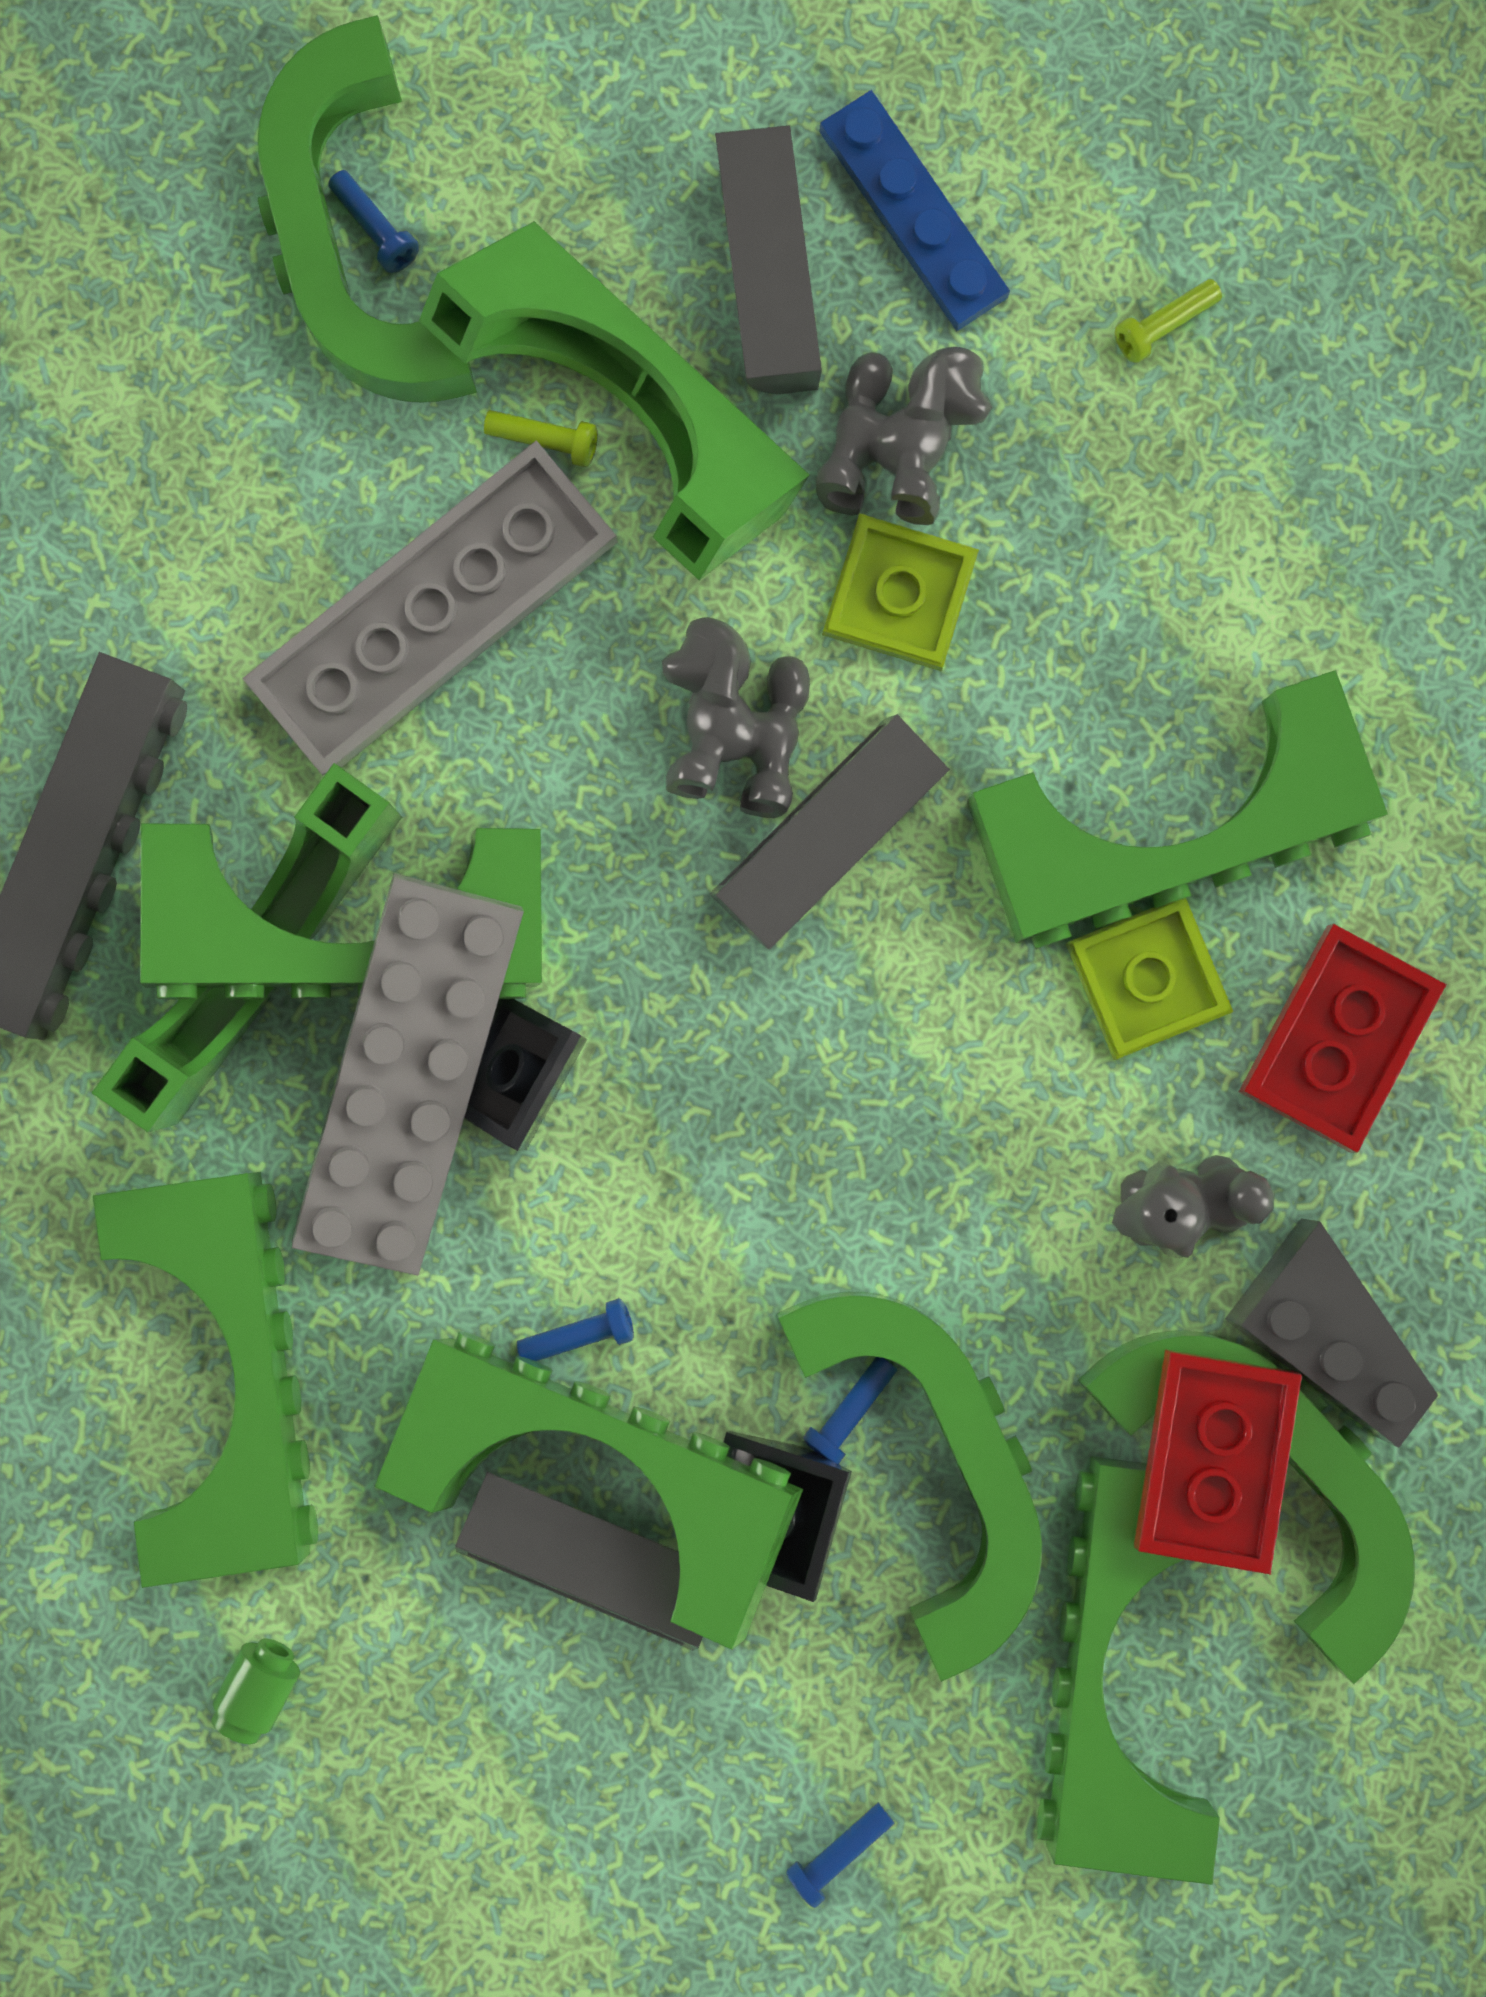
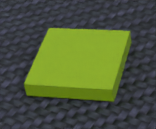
(900, 592)
(1149, 978)

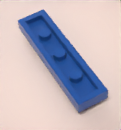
(914, 210)

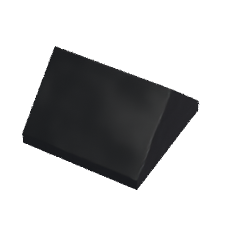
(520, 1072)
(814, 1522)

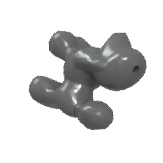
(908, 442)
(724, 728)
(1177, 1206)

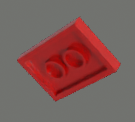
(1342, 1038)
(1217, 1461)

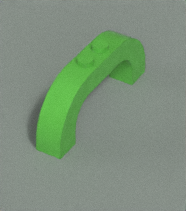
(310, 97)
(1376, 1574)
(993, 1597)

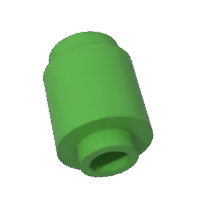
(254, 1691)

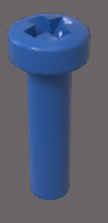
(395, 248)
(613, 1323)
(850, 1411)
(838, 1855)

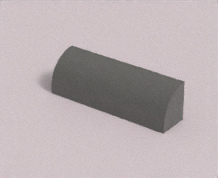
(769, 260)
(830, 831)
(575, 1557)

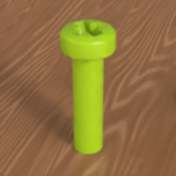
(1136, 337)
(578, 442)

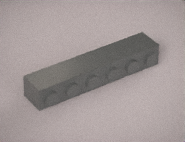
(77, 837)

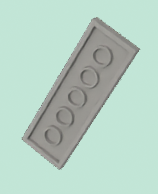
(431, 609)
(406, 1074)

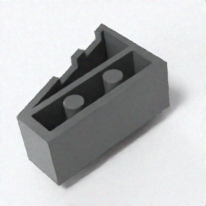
(1327, 1327)

